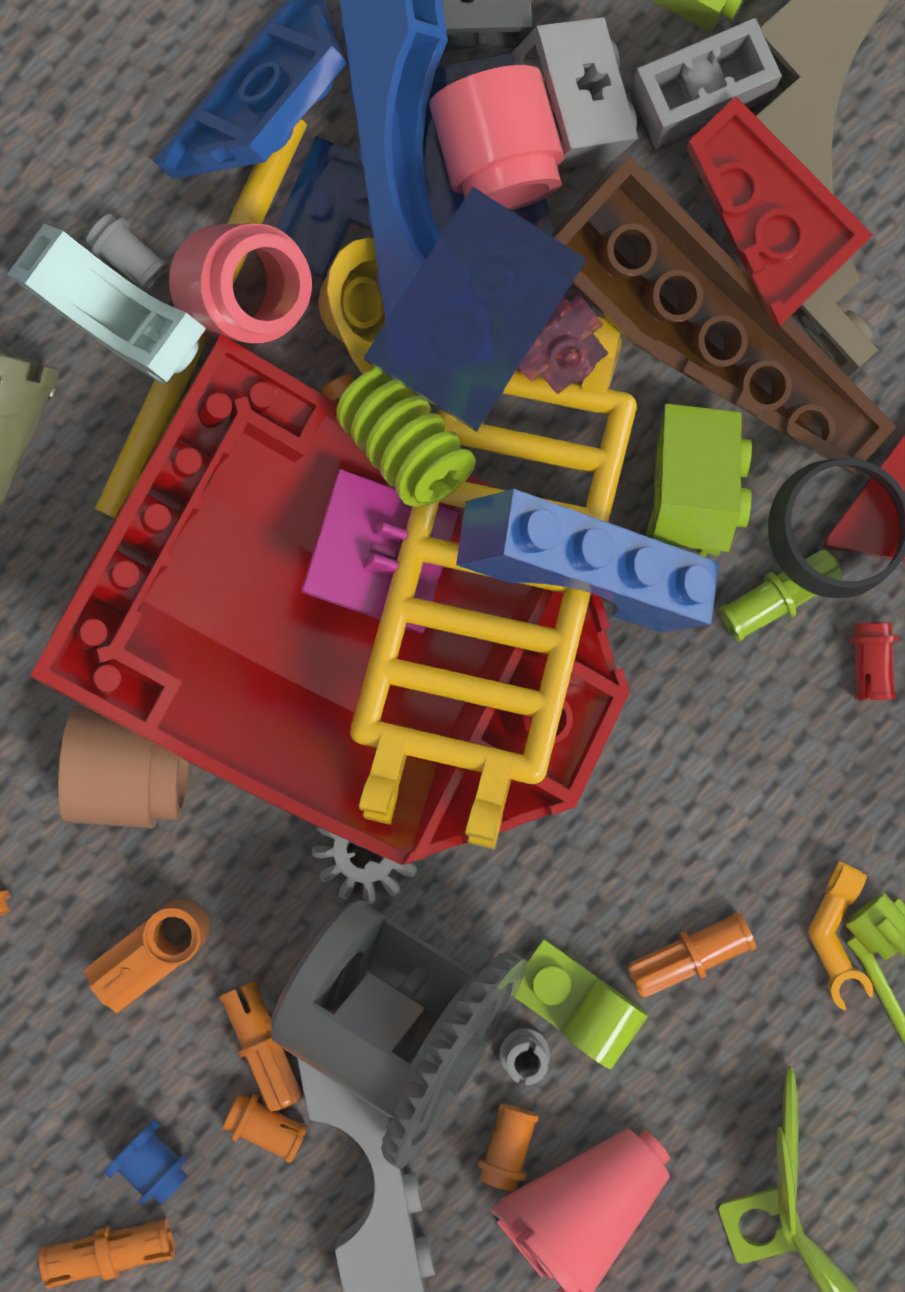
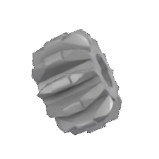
(366, 874)

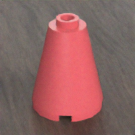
(585, 1209)

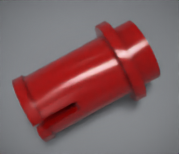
(873, 660)

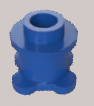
(150, 1166)

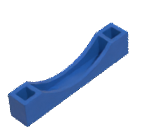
(392, 69)

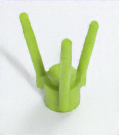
(880, 929)

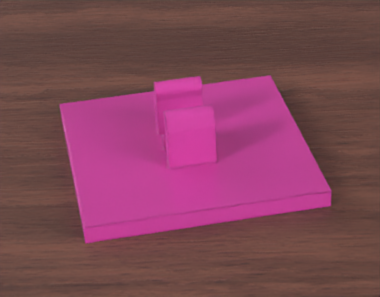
(361, 547)

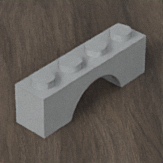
(382, 1245)

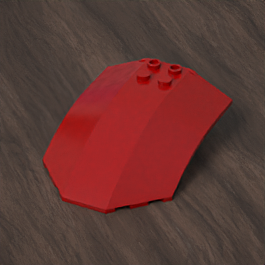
(216, 655)

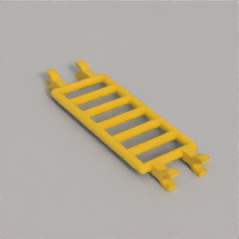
(560, 644)

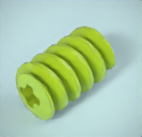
(404, 439)

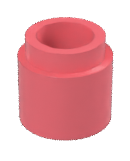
(499, 135)
(204, 281)

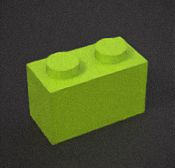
(700, 478)

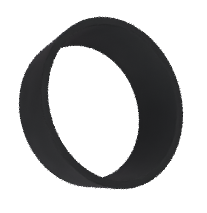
(784, 546)

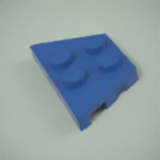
(260, 94)

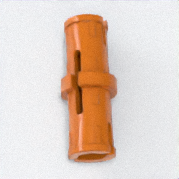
(106, 1253)

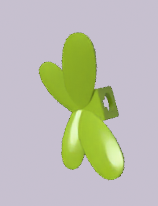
(782, 1201)

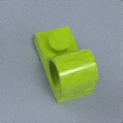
(579, 1004)

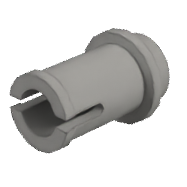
(125, 252)
(519, 1041)

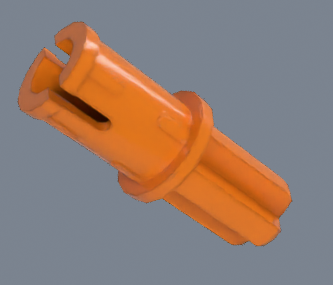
(691, 955)
(265, 1058)

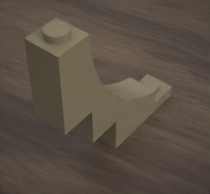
(814, 52)

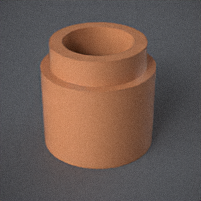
(117, 775)

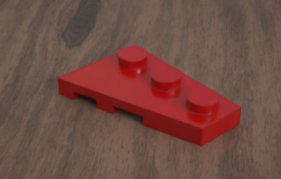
(773, 209)

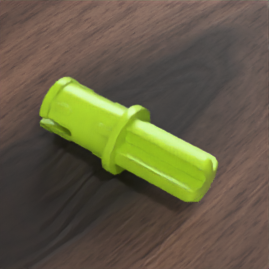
(773, 598)

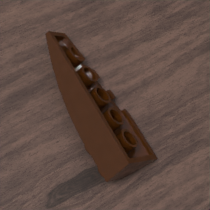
(701, 315)

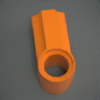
(145, 955)

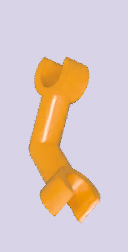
(840, 892)

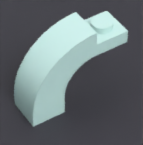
(106, 305)

